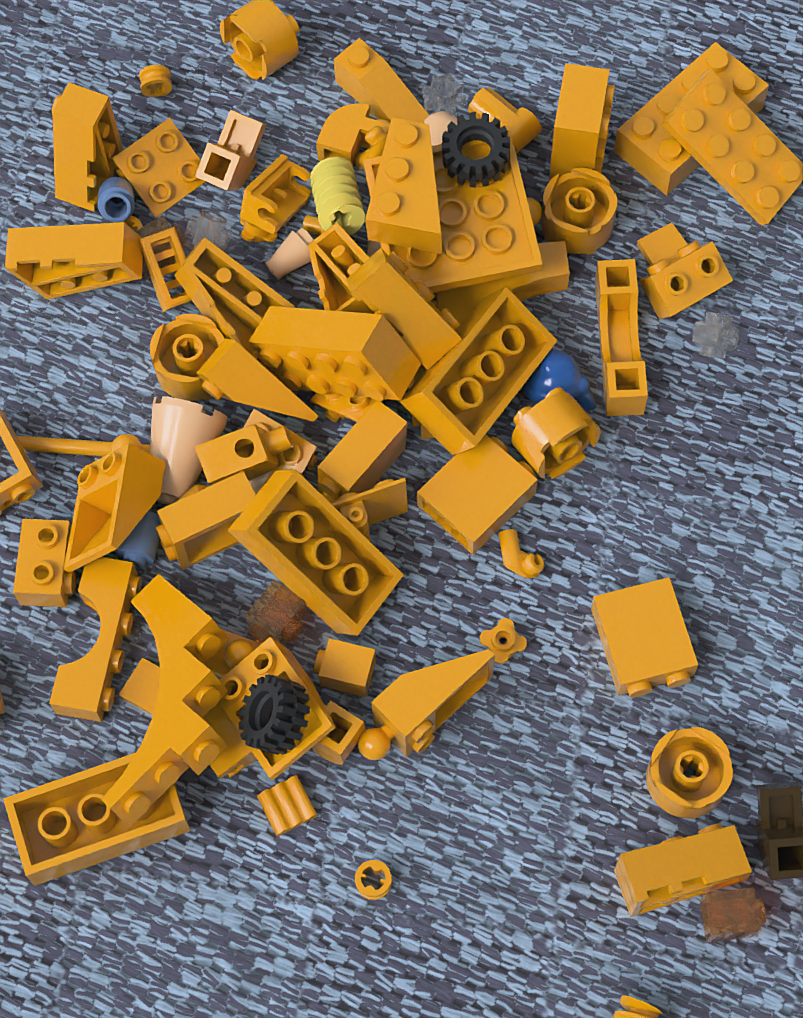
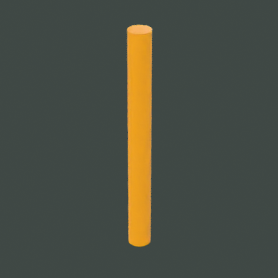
(68, 446)

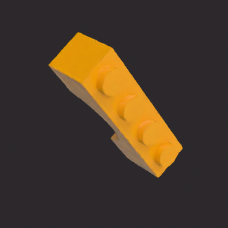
(618, 335)
(84, 686)

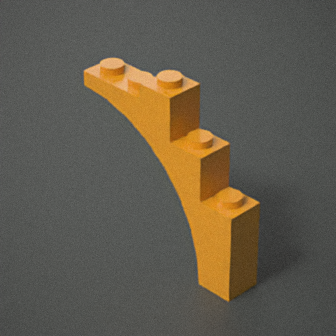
(464, 299)
(186, 693)

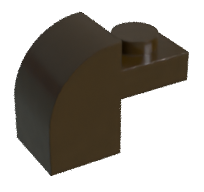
(780, 829)

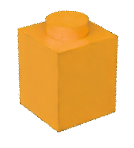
(345, 667)

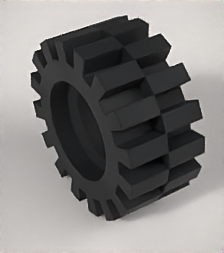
(472, 130)
(274, 714)

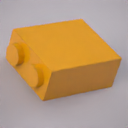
(363, 453)
(477, 492)
(644, 637)

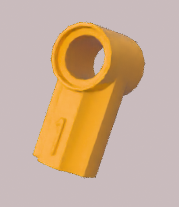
(520, 122)

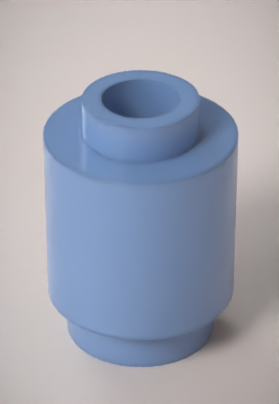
(116, 209)
(141, 543)

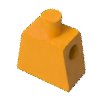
(231, 452)

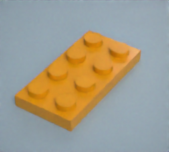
(735, 147)

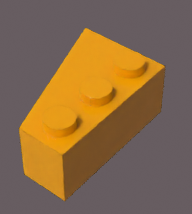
(83, 145)
(405, 193)
(74, 257)
(333, 260)
(227, 292)
(406, 306)
(681, 868)

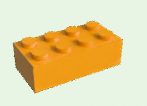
(652, 148)
(335, 352)
(481, 373)
(316, 552)
(71, 828)

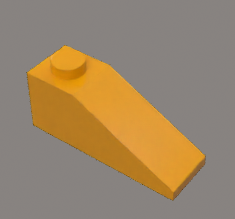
(375, 83)
(241, 378)

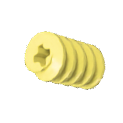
(337, 195)

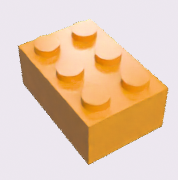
(581, 119)

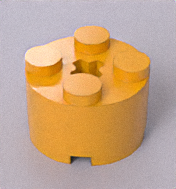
(260, 37)
(579, 210)
(180, 352)
(554, 434)
(677, 753)

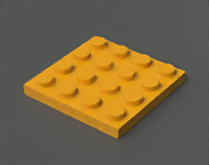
(483, 229)

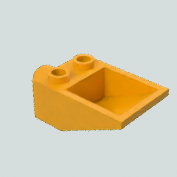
(112, 500)
(274, 659)
(422, 702)

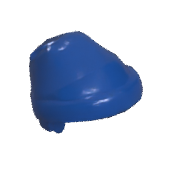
(559, 371)

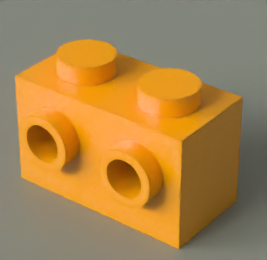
(685, 279)
(41, 564)

